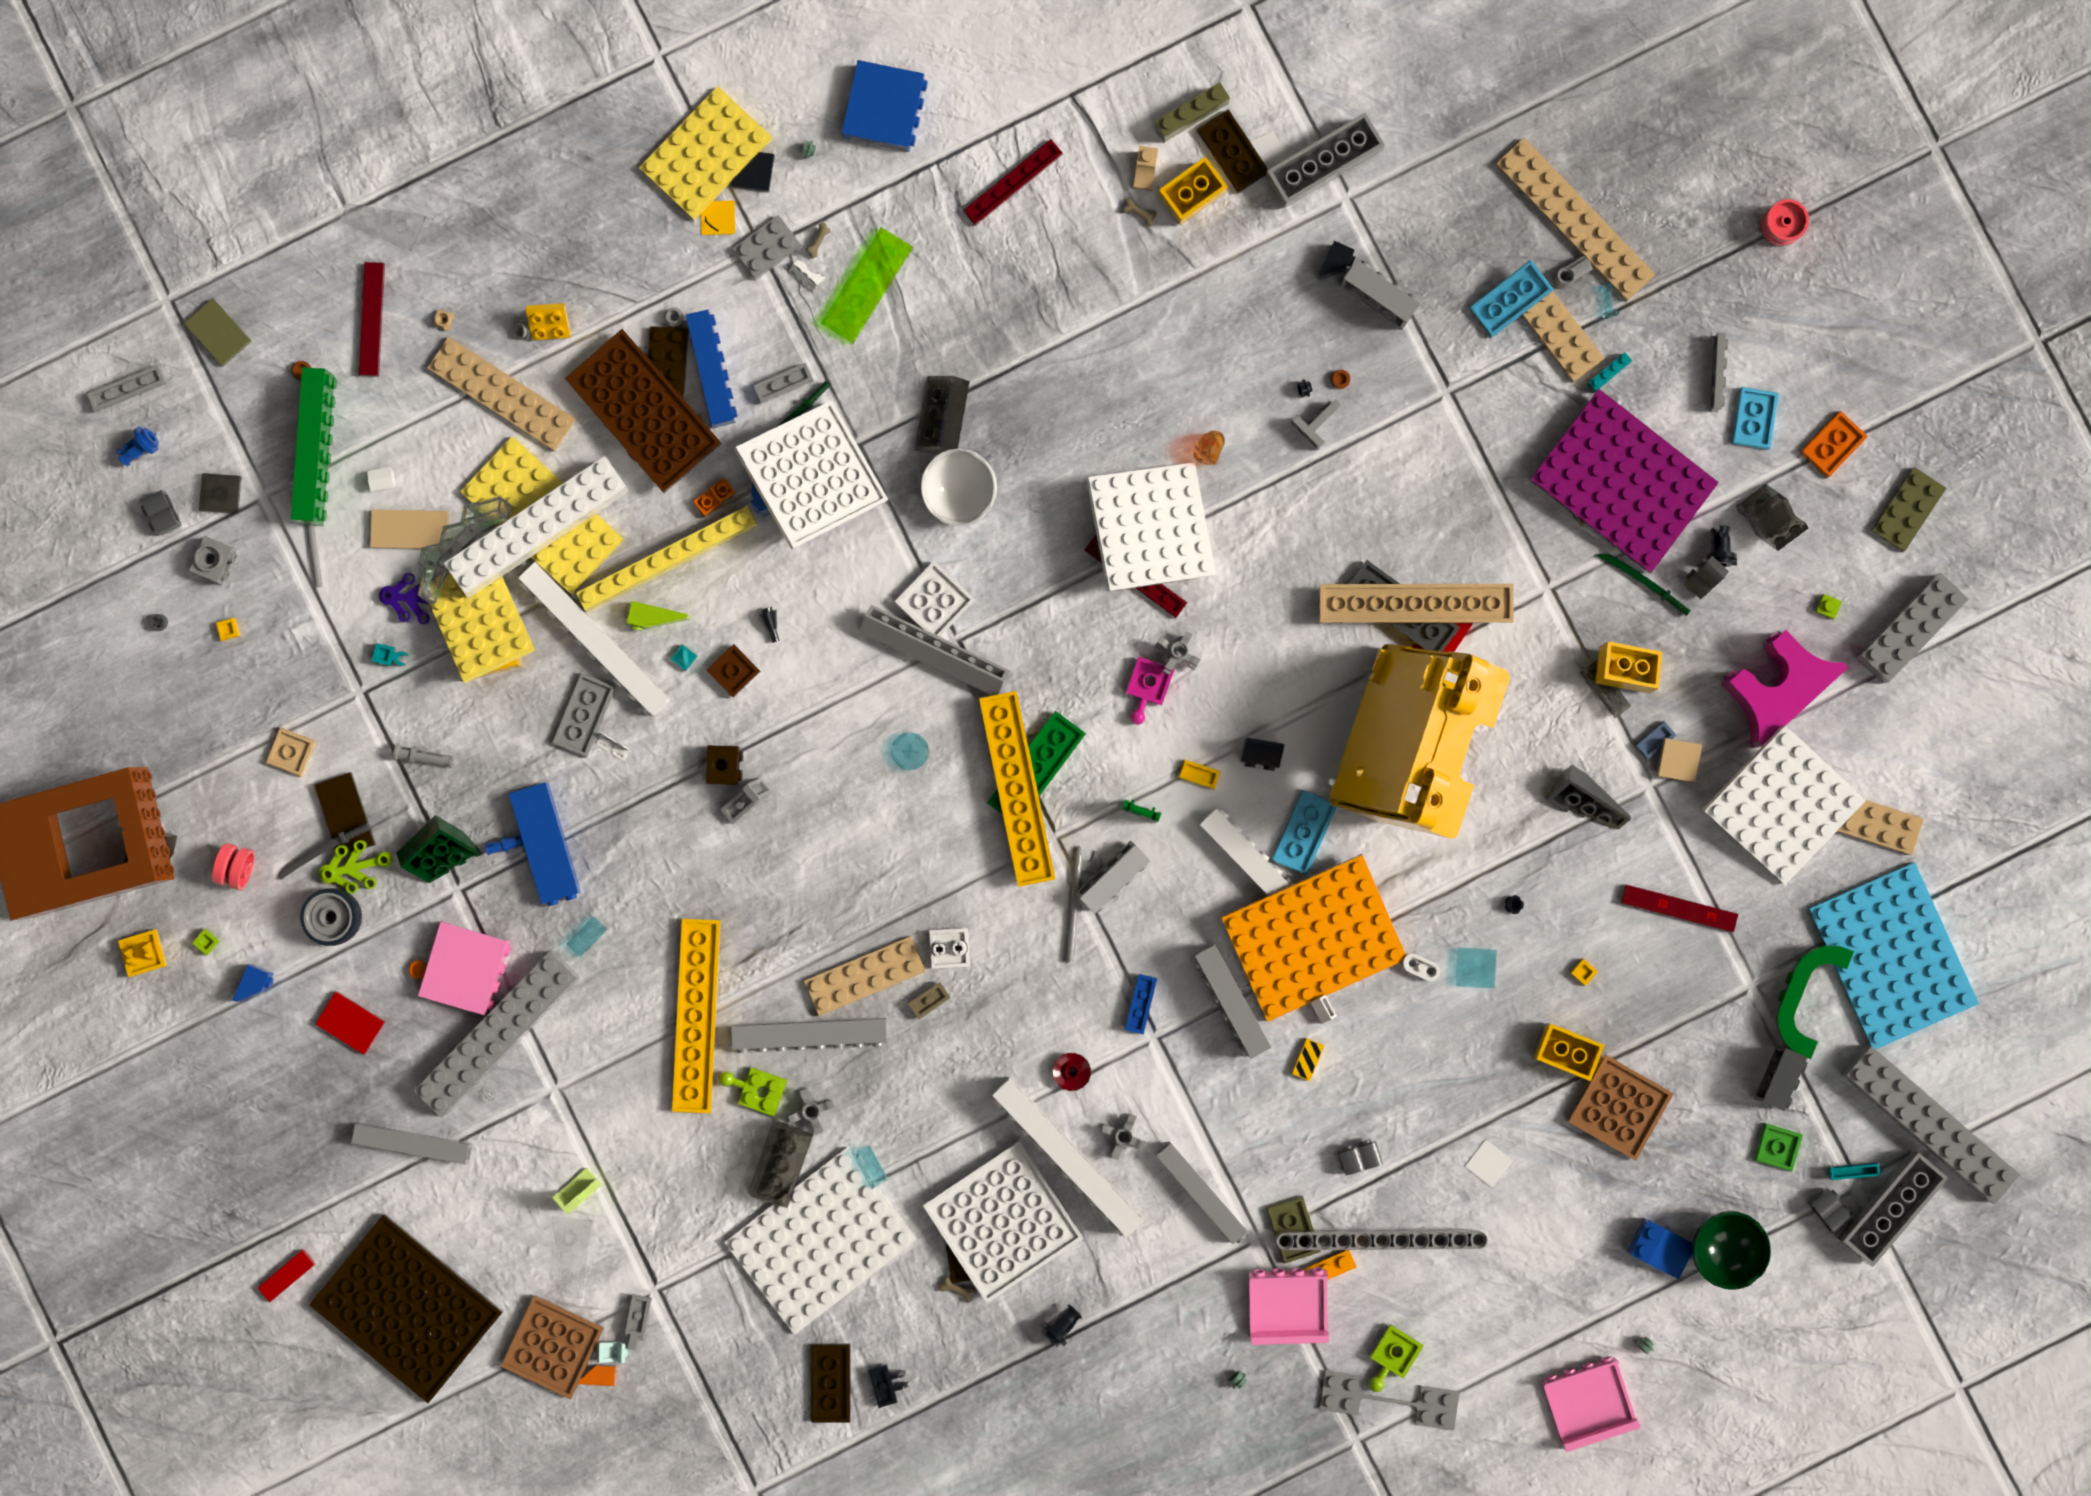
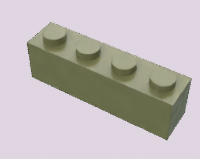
(1192, 112)

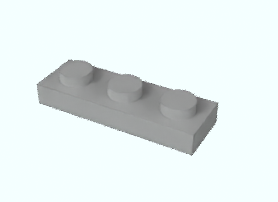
(783, 383)

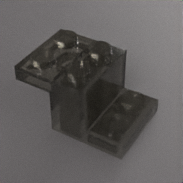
(1771, 517)

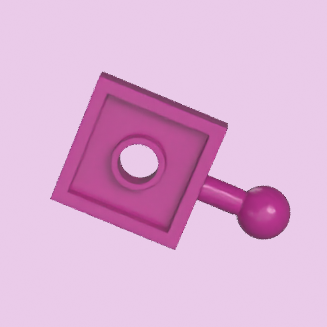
(1139, 689)

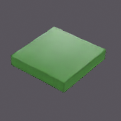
(1778, 1147)

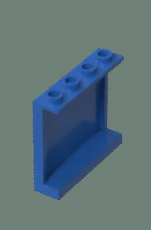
(884, 104)

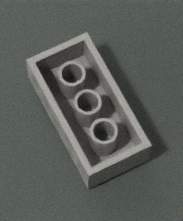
(1380, 294)

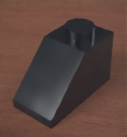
(1337, 260)

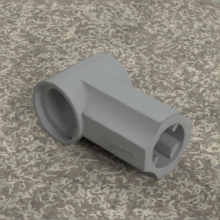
(1573, 272)

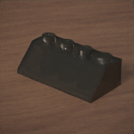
(942, 414)
(780, 1163)

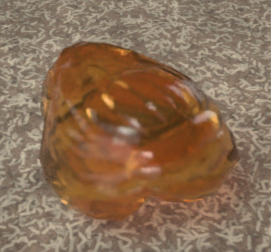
(1209, 448)

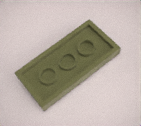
(1908, 509)

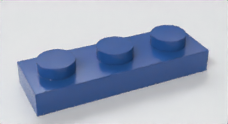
(1141, 1004)

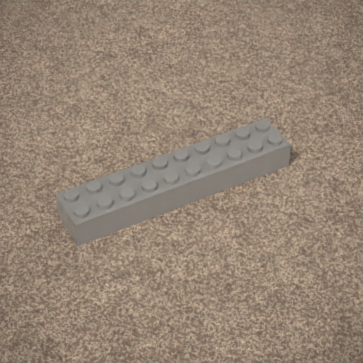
(497, 1034)
(1930, 1124)

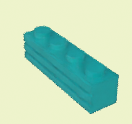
(1609, 372)
(1854, 1171)

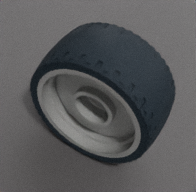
(316, 919)

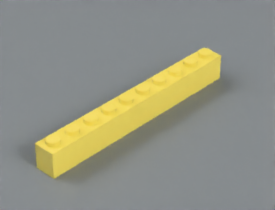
(667, 559)

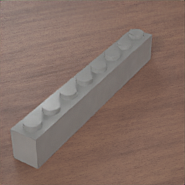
(933, 651)
(809, 1034)

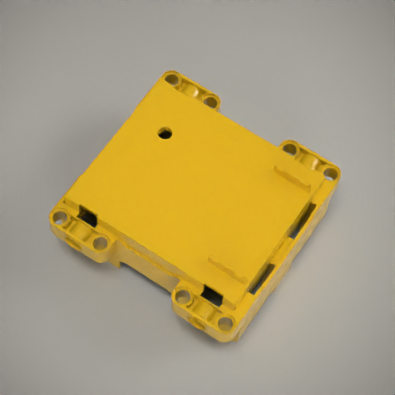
(1417, 735)

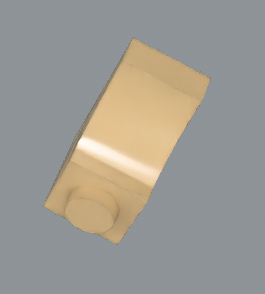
(1145, 168)

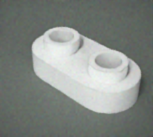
(1421, 966)

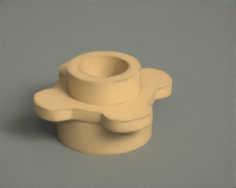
(440, 314)

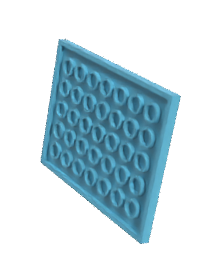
(1902, 958)

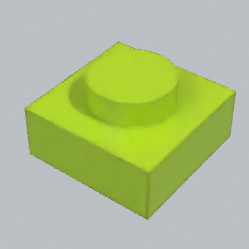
(1828, 606)
(206, 941)

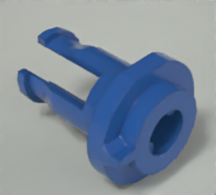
(142, 442)

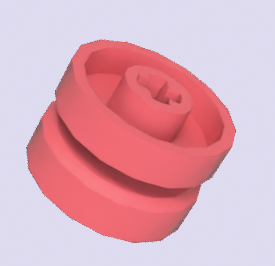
(1791, 213)
(233, 866)

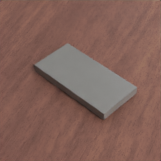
(584, 715)

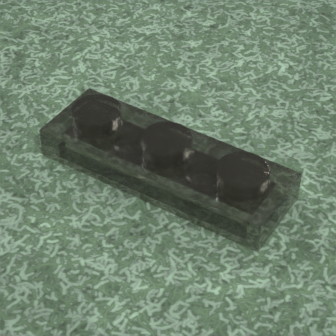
(1609, 695)

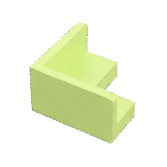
(577, 1191)

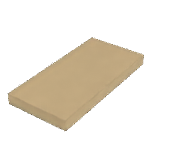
(406, 528)

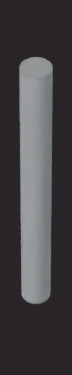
(314, 555)

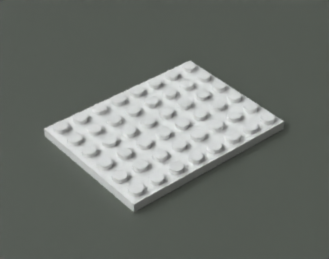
(822, 1243)

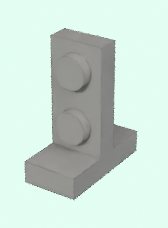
(1315, 422)
(744, 801)

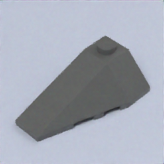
(1582, 795)

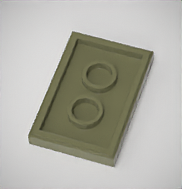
(218, 332)
(1291, 1216)

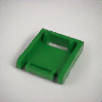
(1140, 811)

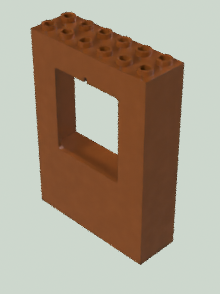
(34, 856)

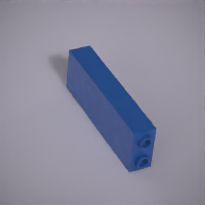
(545, 844)

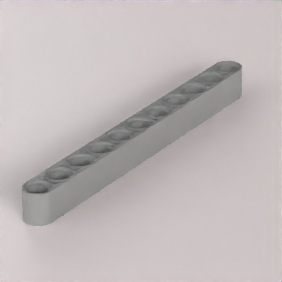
(1390, 1239)

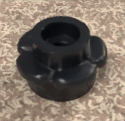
(1304, 388)
(1514, 909)

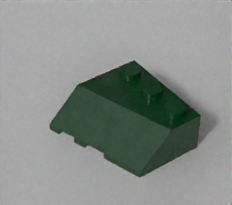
(436, 850)

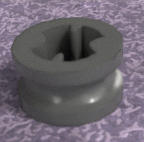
(164, 624)

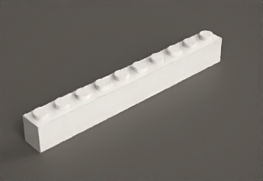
(597, 642)

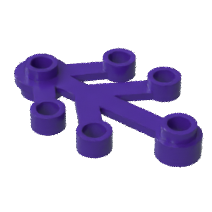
(410, 598)

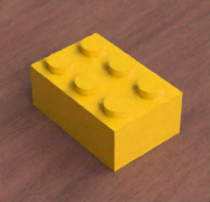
(1192, 190)
(1628, 667)
(1568, 1051)

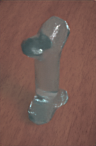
(1609, 311)

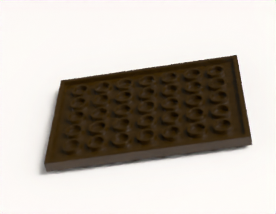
(406, 1308)

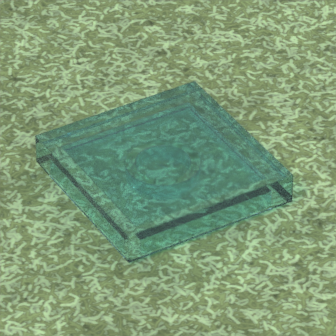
(1476, 967)

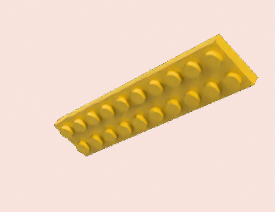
(1017, 788)
(696, 1016)

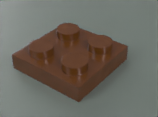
(733, 670)

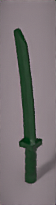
(807, 403)
(1665, 595)

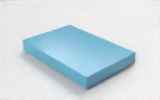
(1755, 418)

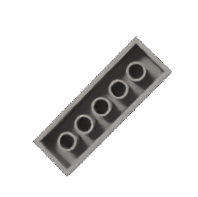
(1325, 160)
(1912, 628)
(1232, 1001)
(1892, 1208)

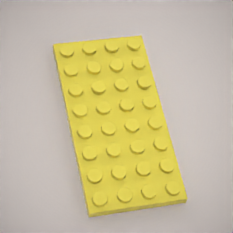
(523, 481)

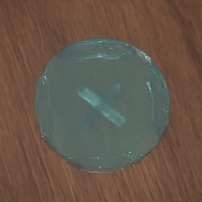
(910, 751)

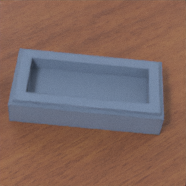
(1653, 740)

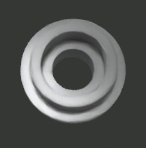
(672, 311)
(522, 329)

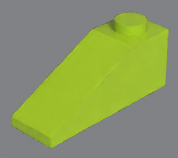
(650, 616)

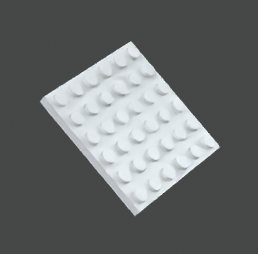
(811, 474)
(1150, 526)
(1784, 804)
(1003, 1222)

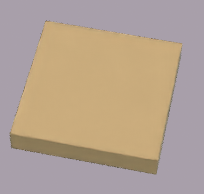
(290, 751)
(1679, 760)

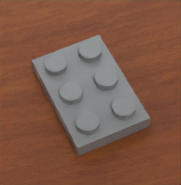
(767, 247)

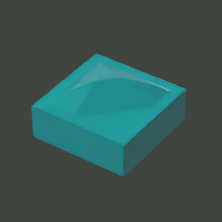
(684, 657)

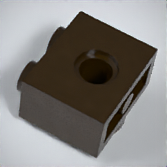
(731, 774)

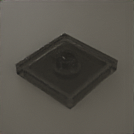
(220, 493)

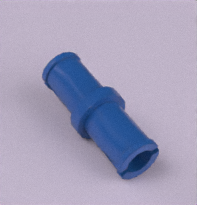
(504, 844)

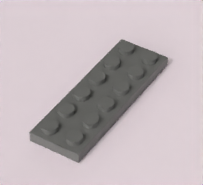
(1426, 635)

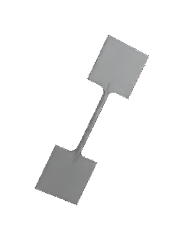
(1434, 1408)

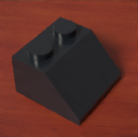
(1262, 753)

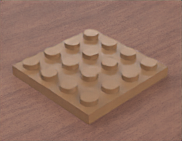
(1620, 1107)
(552, 1346)

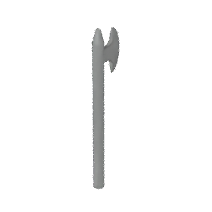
(1079, 865)

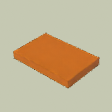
(1833, 444)

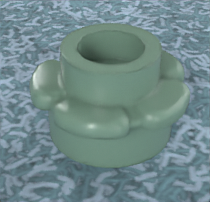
(808, 149)
(1645, 1345)
(1238, 1380)

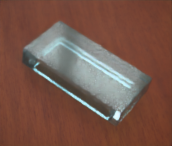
(587, 936)
(870, 1167)

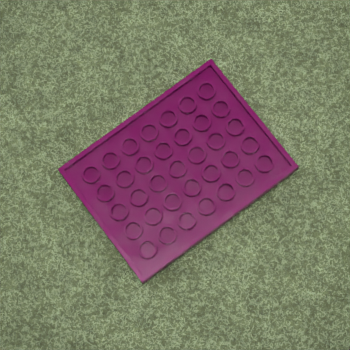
(1624, 481)

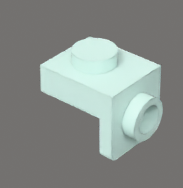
(611, 1352)

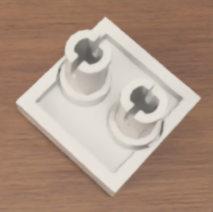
(949, 948)

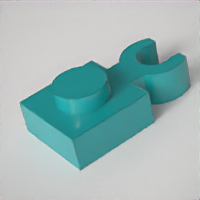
(386, 655)

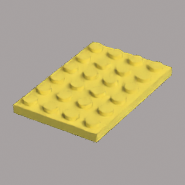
(705, 153)
(481, 629)

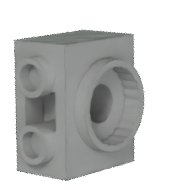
(219, 569)

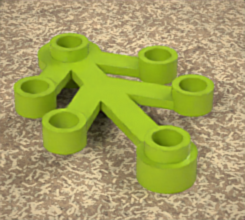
(352, 867)

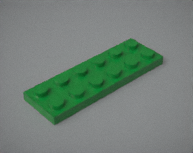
(1049, 752)

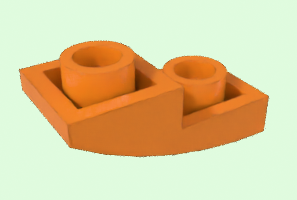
(714, 497)

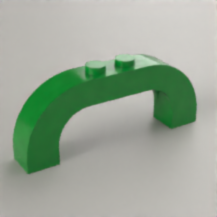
(1795, 988)

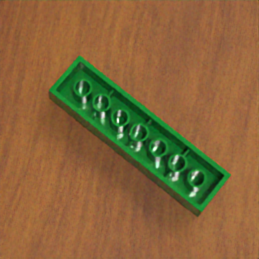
(312, 446)

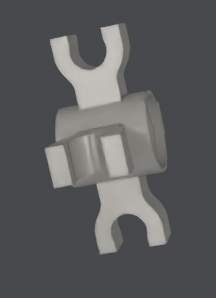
(1181, 647)
(817, 1127)
(1115, 1132)

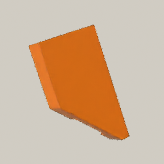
(600, 1375)

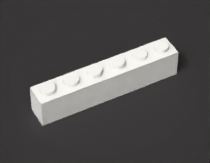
(1243, 853)

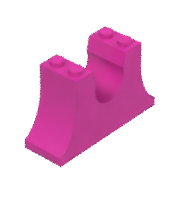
(1799, 683)

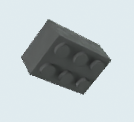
(1781, 1078)

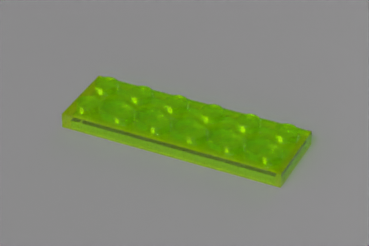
(867, 285)

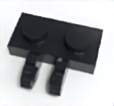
(883, 1384)

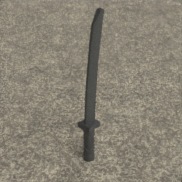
(342, 838)

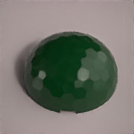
(1731, 1250)

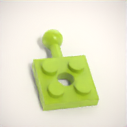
(756, 1079)
(1397, 1364)

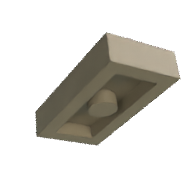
(929, 1000)

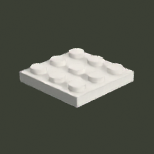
(935, 600)

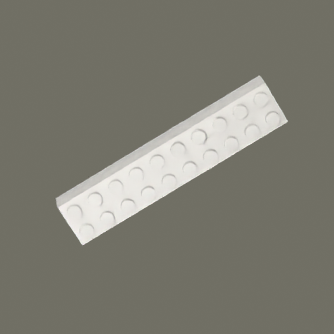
(536, 527)
(1068, 1157)

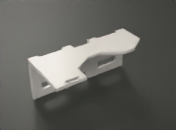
(816, 278)
(616, 748)

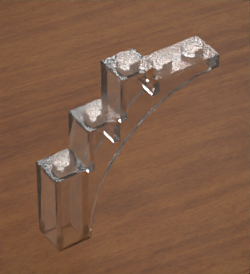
(456, 537)

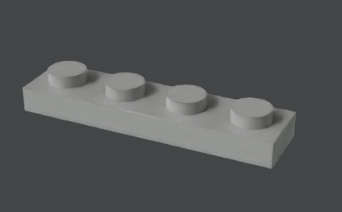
(1718, 380)
(126, 388)

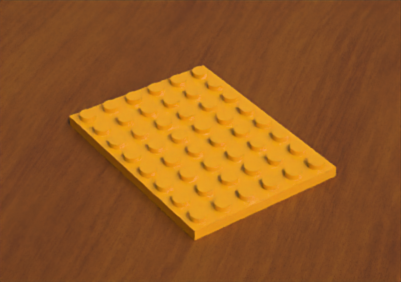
(1314, 937)

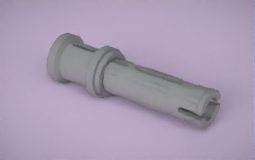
(413, 755)

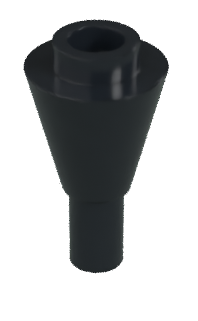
(769, 618)

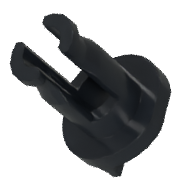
(1722, 547)
(1061, 1326)

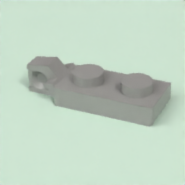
(637, 1320)

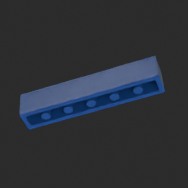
(710, 368)

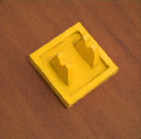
(548, 321)
(142, 953)

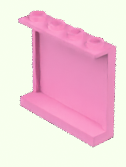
(465, 968)
(1288, 1306)
(1590, 1404)

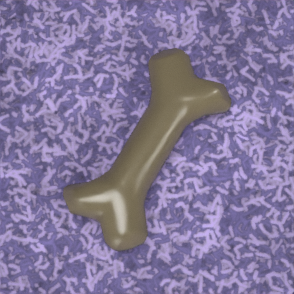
(1147, 216)
(823, 230)
(967, 1293)

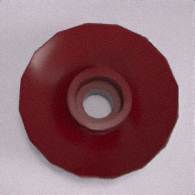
(1075, 1081)

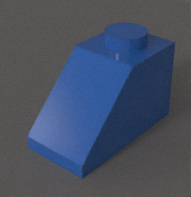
(253, 982)

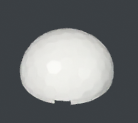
(959, 487)

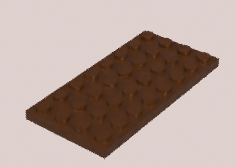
(643, 411)

